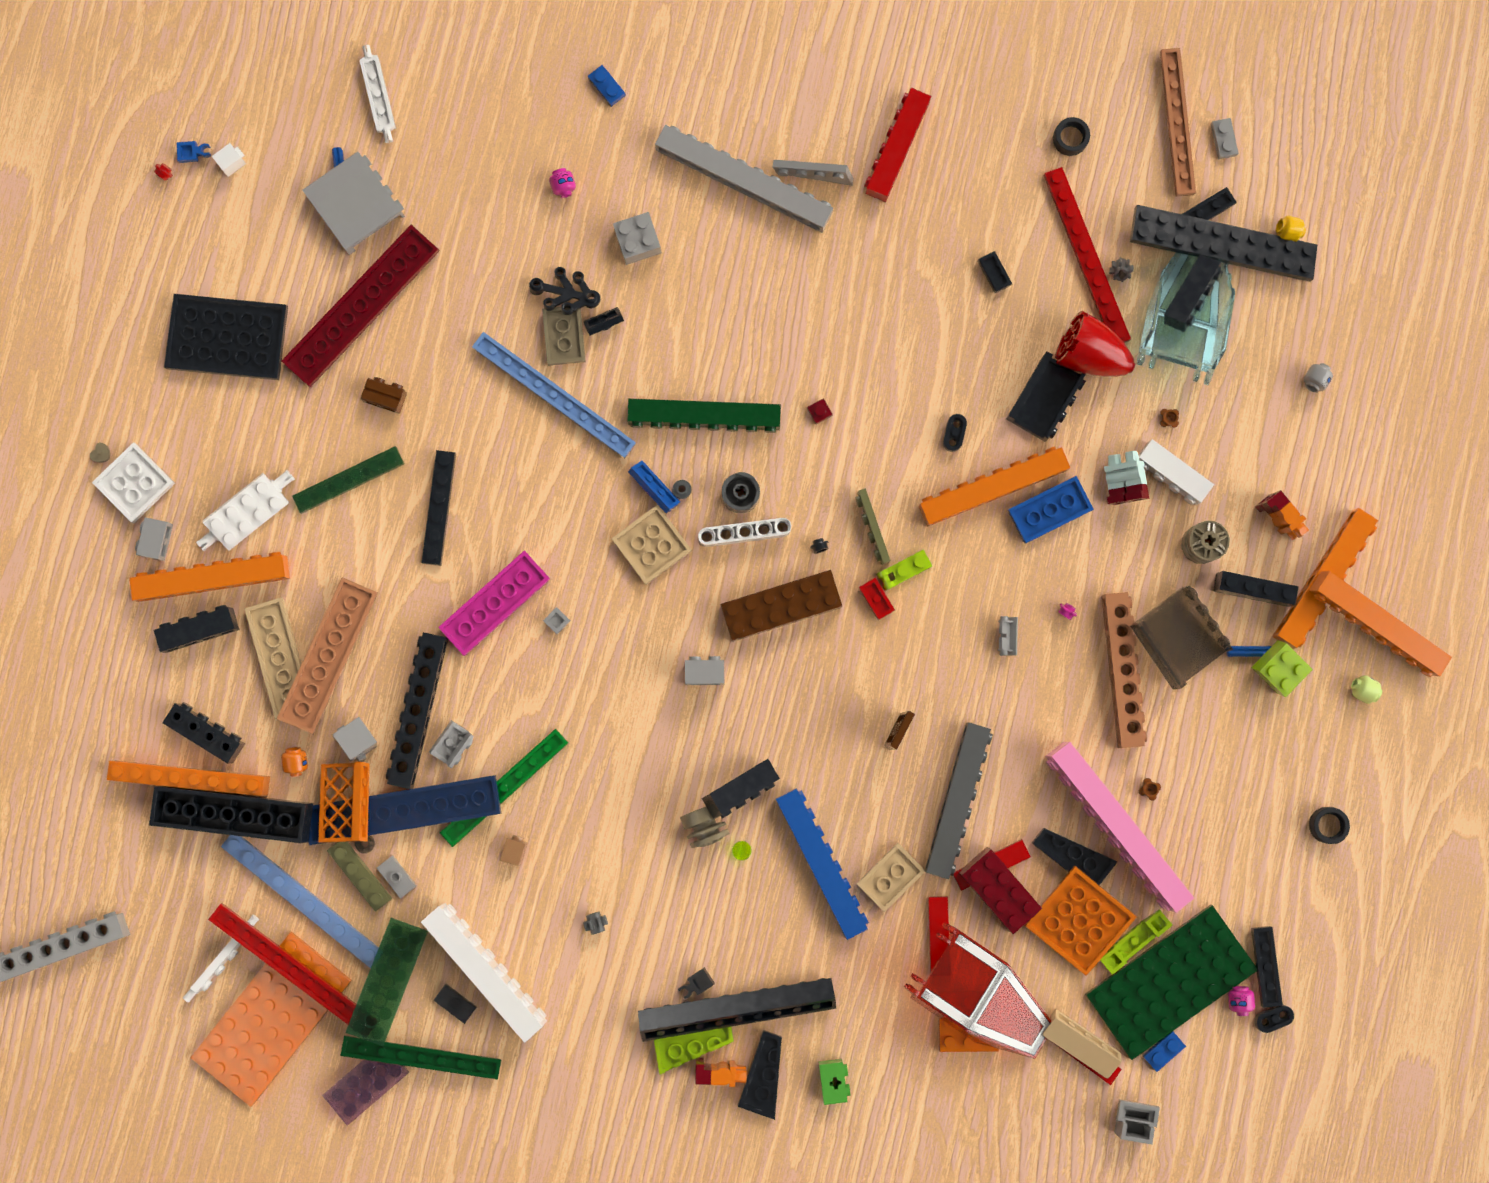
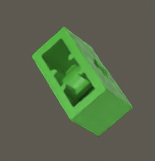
(831, 1093)

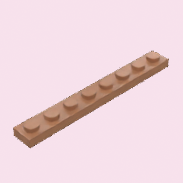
(1177, 122)

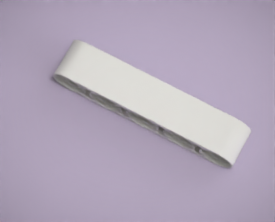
(737, 538)

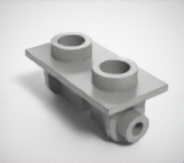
(1009, 630)

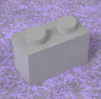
(154, 539)

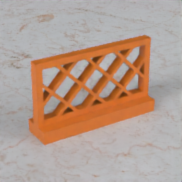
(359, 803)

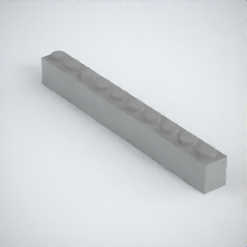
(743, 178)

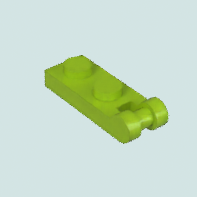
(905, 569)

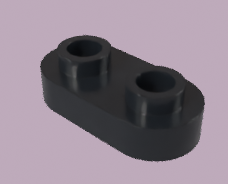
(954, 433)
(1273, 1019)

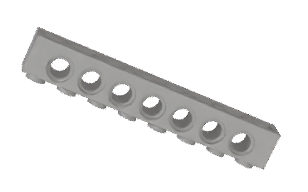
(116, 929)

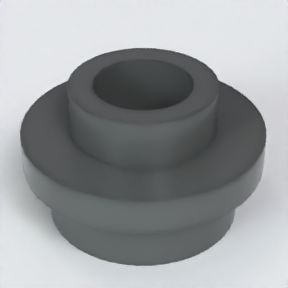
(682, 495)

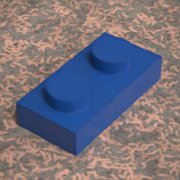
(606, 85)
(1164, 1051)

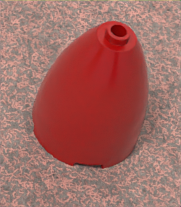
(1093, 349)

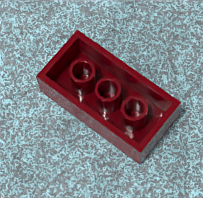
(1000, 890)

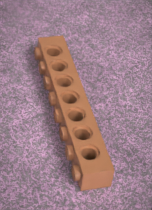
(1118, 680)

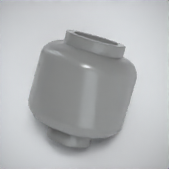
(1318, 377)

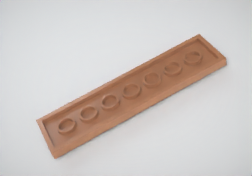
(327, 655)

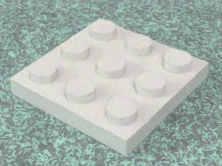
(133, 482)

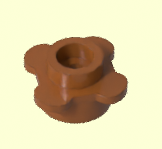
(1174, 414)
(1150, 794)

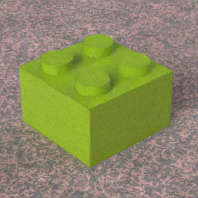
(1282, 668)

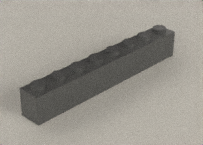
(957, 800)

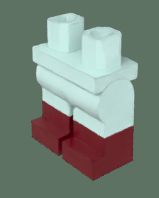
(1126, 480)

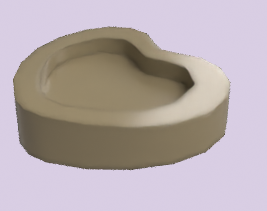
(101, 453)

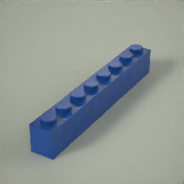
(821, 863)

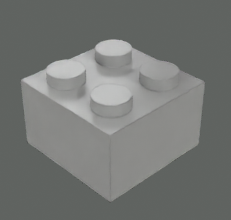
(637, 238)
(704, 671)

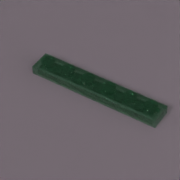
(348, 479)

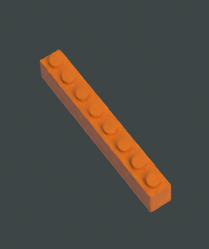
(994, 486)
(1337, 560)
(209, 578)
(1380, 624)
(188, 778)

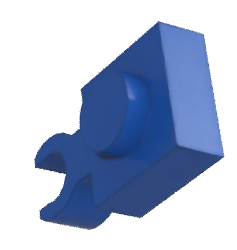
(190, 151)

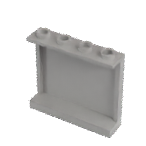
(353, 201)

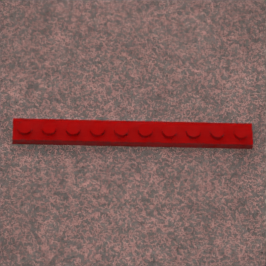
(1085, 252)
(283, 962)

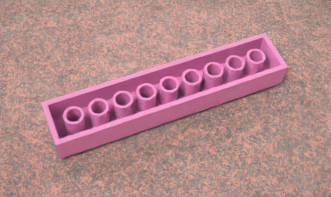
(1119, 827)

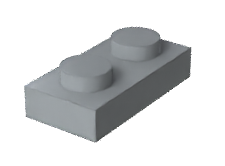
(1224, 138)

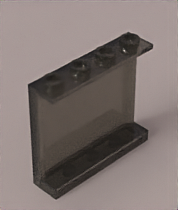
(1181, 636)

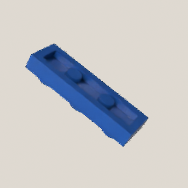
(654, 486)

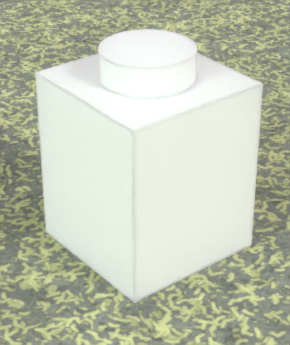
(229, 159)

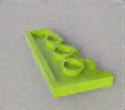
(680, 1049)

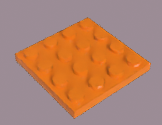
(1080, 920)

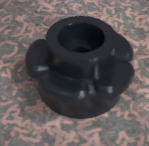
(819, 545)

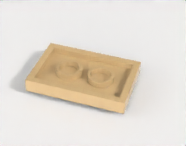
(891, 877)

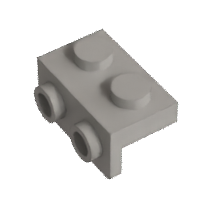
(452, 744)

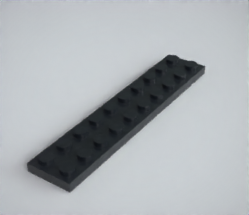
(1223, 243)

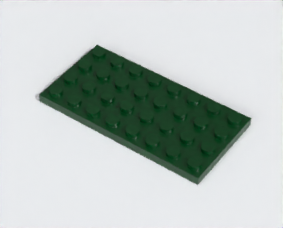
(1171, 982)

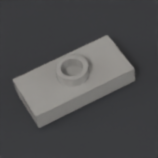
(396, 876)

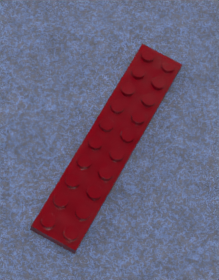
(360, 305)

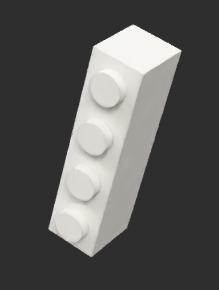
(1175, 473)

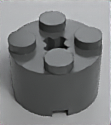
(746, 502)

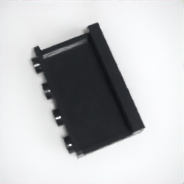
(1046, 398)

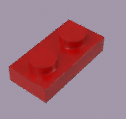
(876, 598)

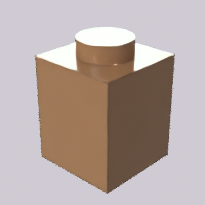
(514, 850)

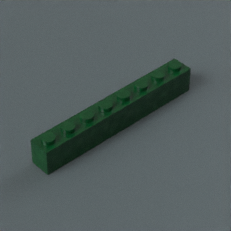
(704, 414)

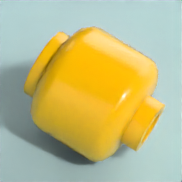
(1290, 228)

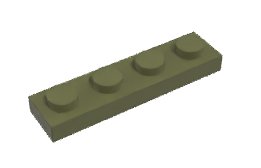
(875, 534)
(359, 874)

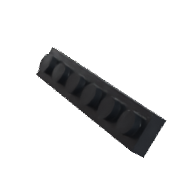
(438, 508)

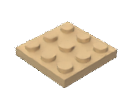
(651, 544)

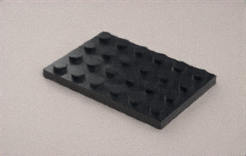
(226, 336)

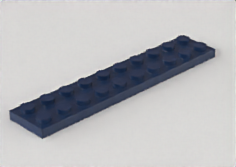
(419, 807)

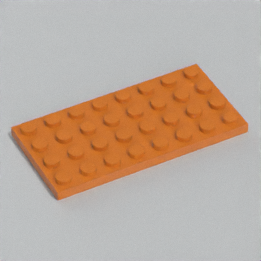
(265, 1025)

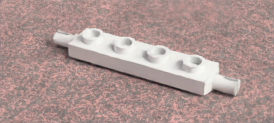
(377, 93)
(216, 966)

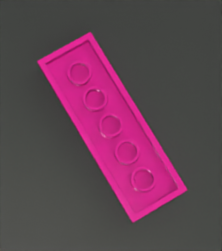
(494, 603)

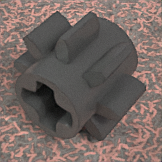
(1121, 269)
(595, 923)

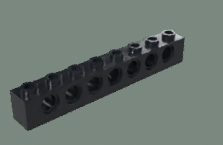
(421, 721)

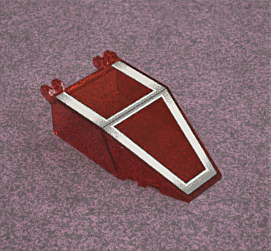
(982, 997)

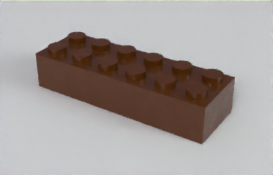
(781, 605)

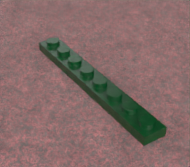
(421, 1057)

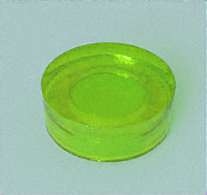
(741, 850)

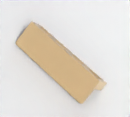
(1082, 1044)

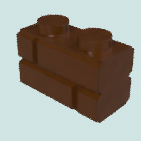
(384, 395)

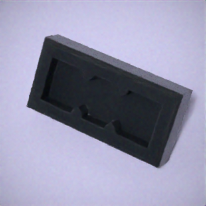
(994, 272)
(603, 321)
(455, 1003)

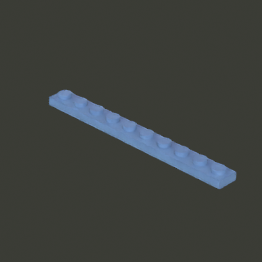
(554, 395)
(301, 898)

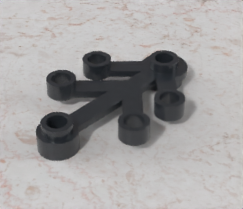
(567, 293)

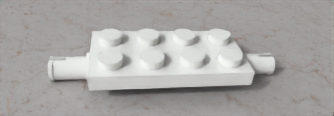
(245, 511)

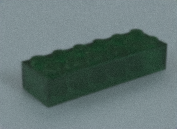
(386, 982)

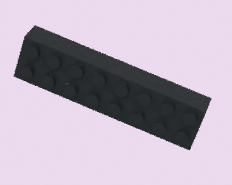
(231, 814)

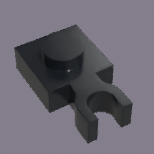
(698, 982)

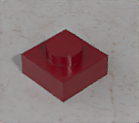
(819, 411)

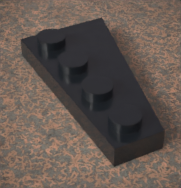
(1071, 854)
(762, 1080)

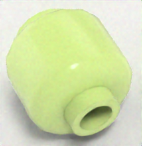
(1366, 689)

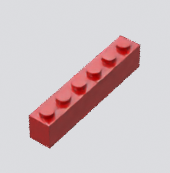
(898, 144)

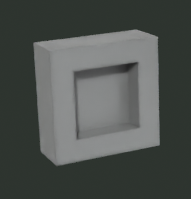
(556, 620)

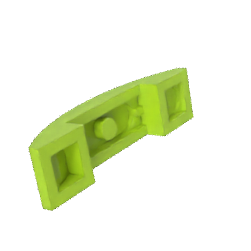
(1135, 940)

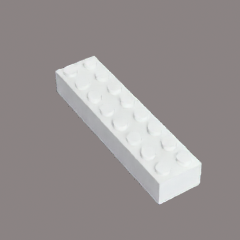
(485, 971)

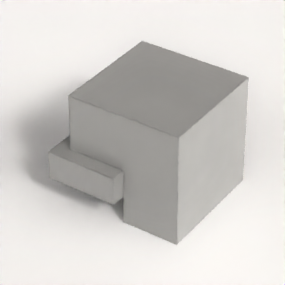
(355, 740)
(1136, 1121)

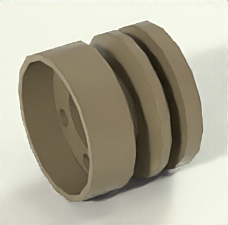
(1194, 543)
(704, 827)

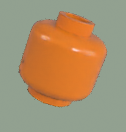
(294, 761)

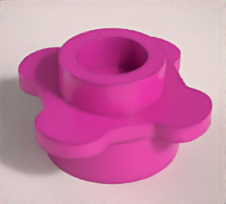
(1067, 611)

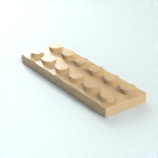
(274, 648)

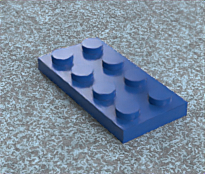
(1050, 509)

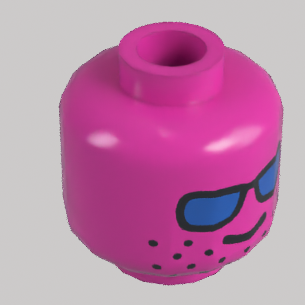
(562, 183)
(1241, 1000)

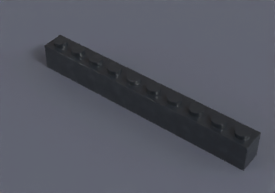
(736, 1009)

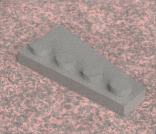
(817, 171)

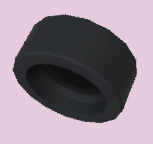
(1076, 123)
(1344, 825)

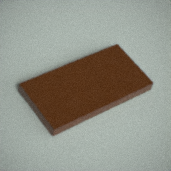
(899, 730)

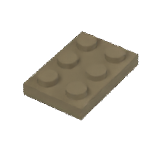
(563, 337)

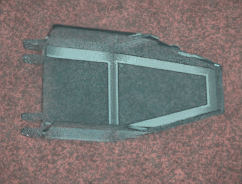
(1205, 340)

